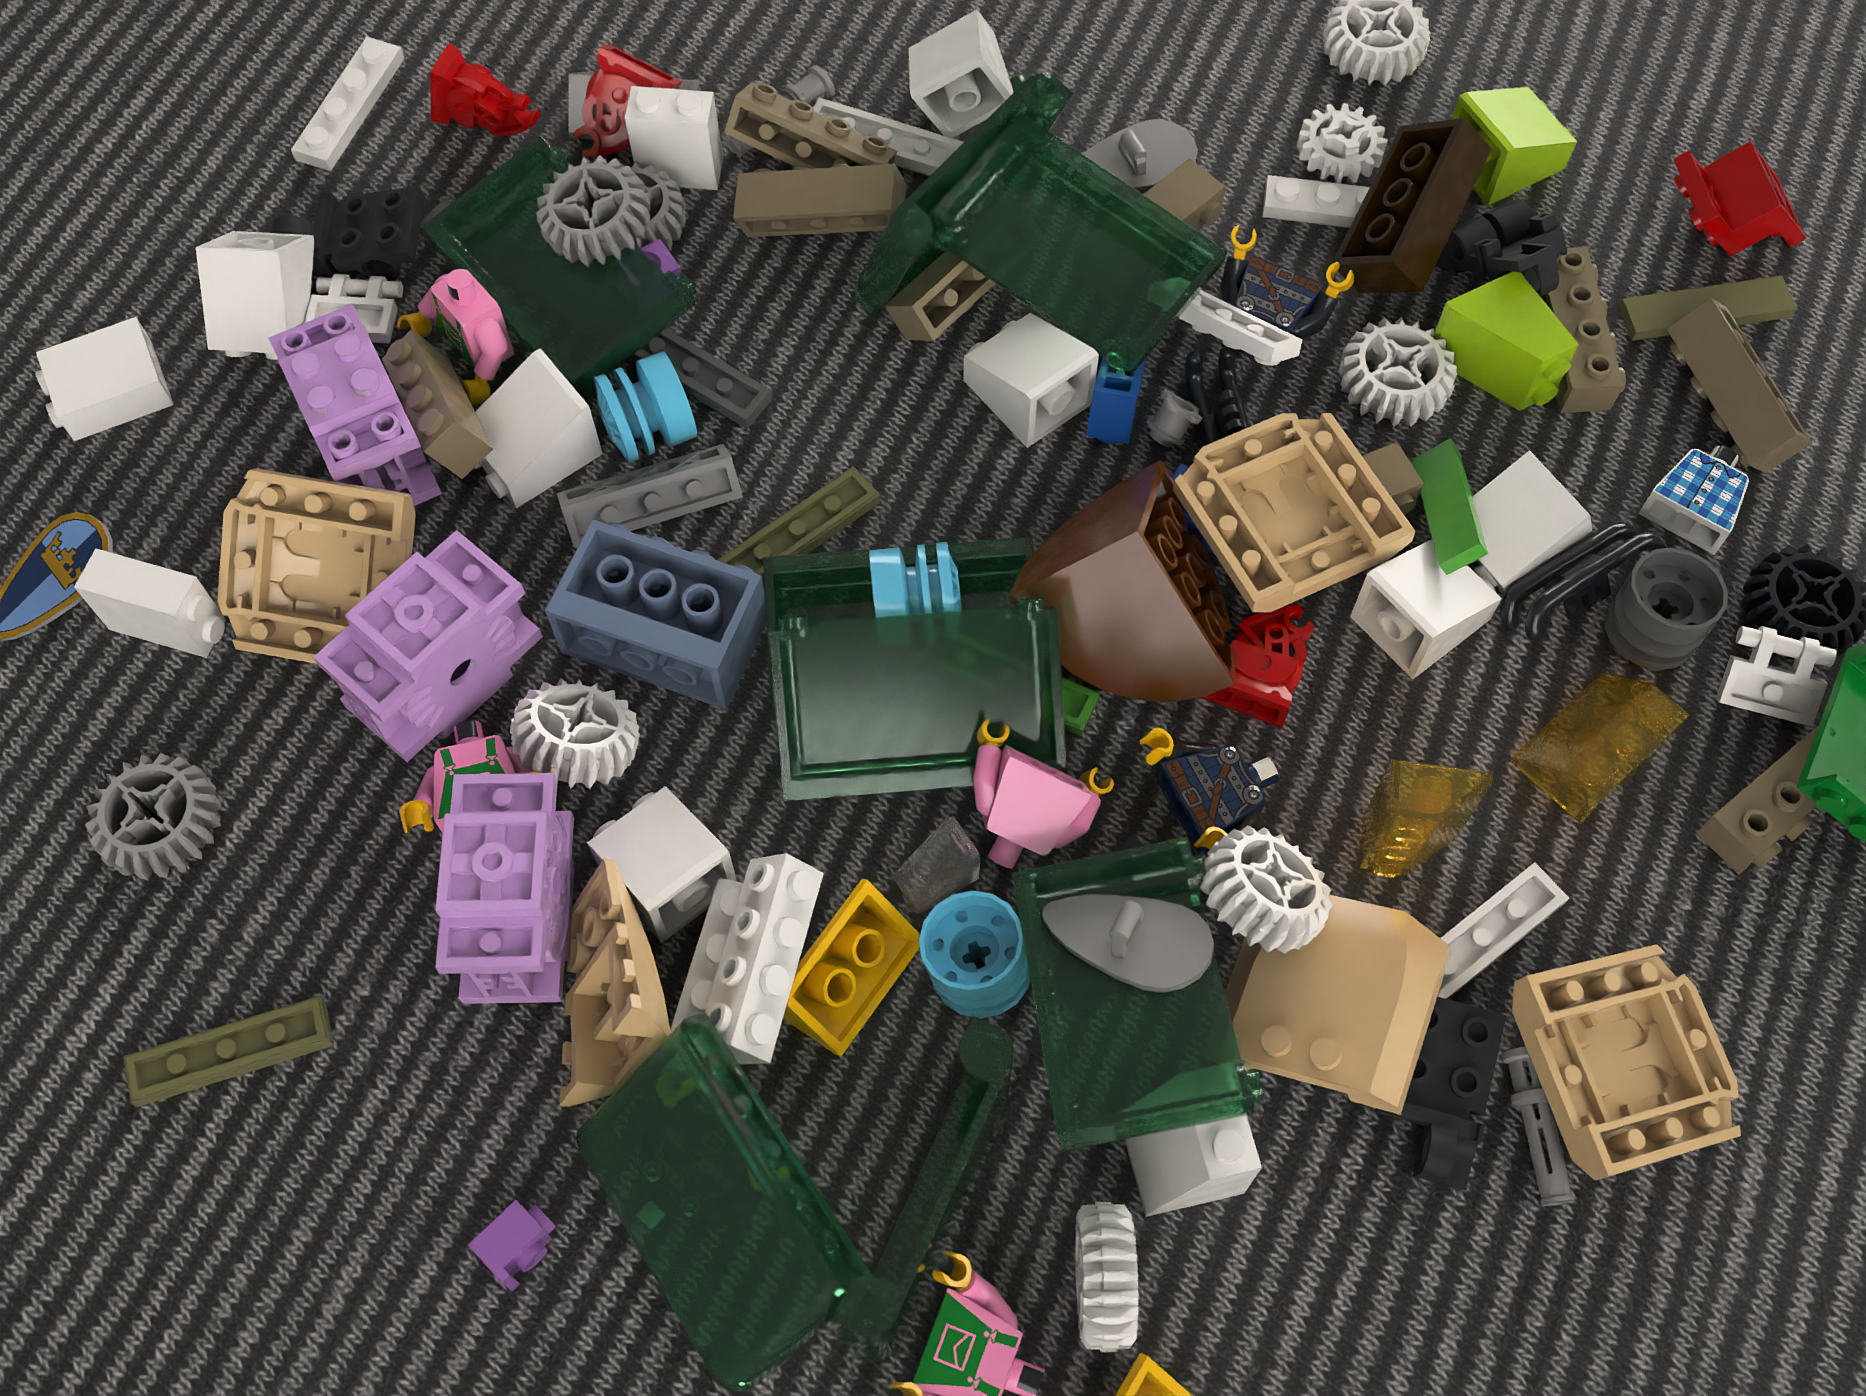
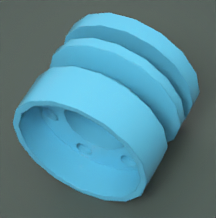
(645, 407)
(914, 588)
(969, 929)

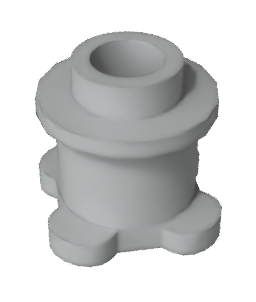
(1172, 419)

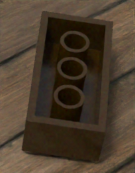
(1412, 206)

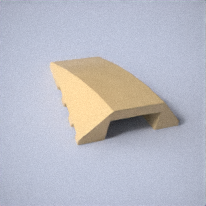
(616, 994)

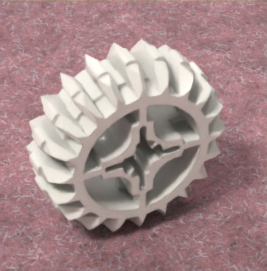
(1376, 38)
(1396, 384)
(575, 733)
(1266, 889)
(1106, 1277)

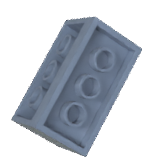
(658, 613)

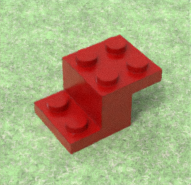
(1737, 199)

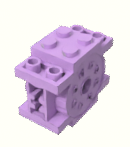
(353, 406)
(429, 645)
(505, 888)

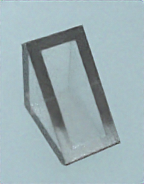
(938, 867)

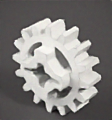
(1341, 143)

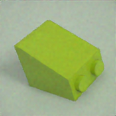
(1523, 137)
(1507, 341)

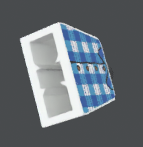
(1699, 497)

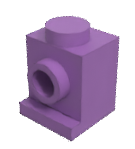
(513, 1242)

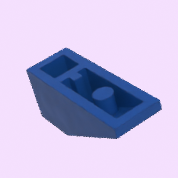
(1114, 403)

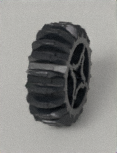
(1807, 598)

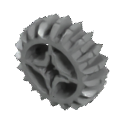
(667, 207)
(593, 210)
(140, 842)

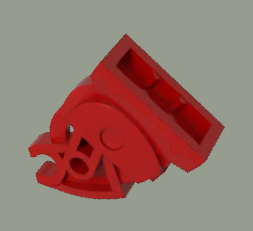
(611, 91)
(476, 97)
(1263, 665)

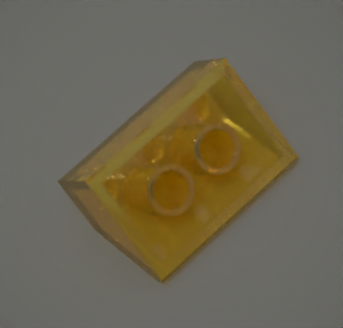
(1599, 742)
(1417, 814)

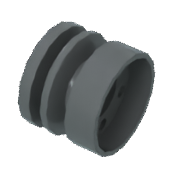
(1666, 608)

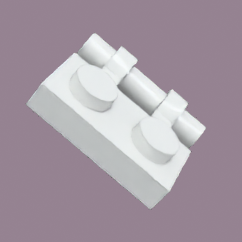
(374, 310)
(1771, 689)

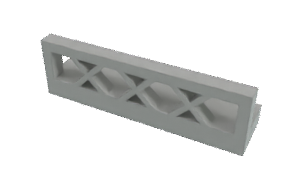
(653, 492)

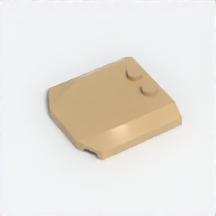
(1290, 509)
(304, 557)
(1344, 1005)
(1626, 1060)

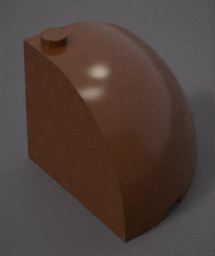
(1134, 595)

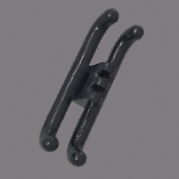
(1229, 410)
(1580, 577)

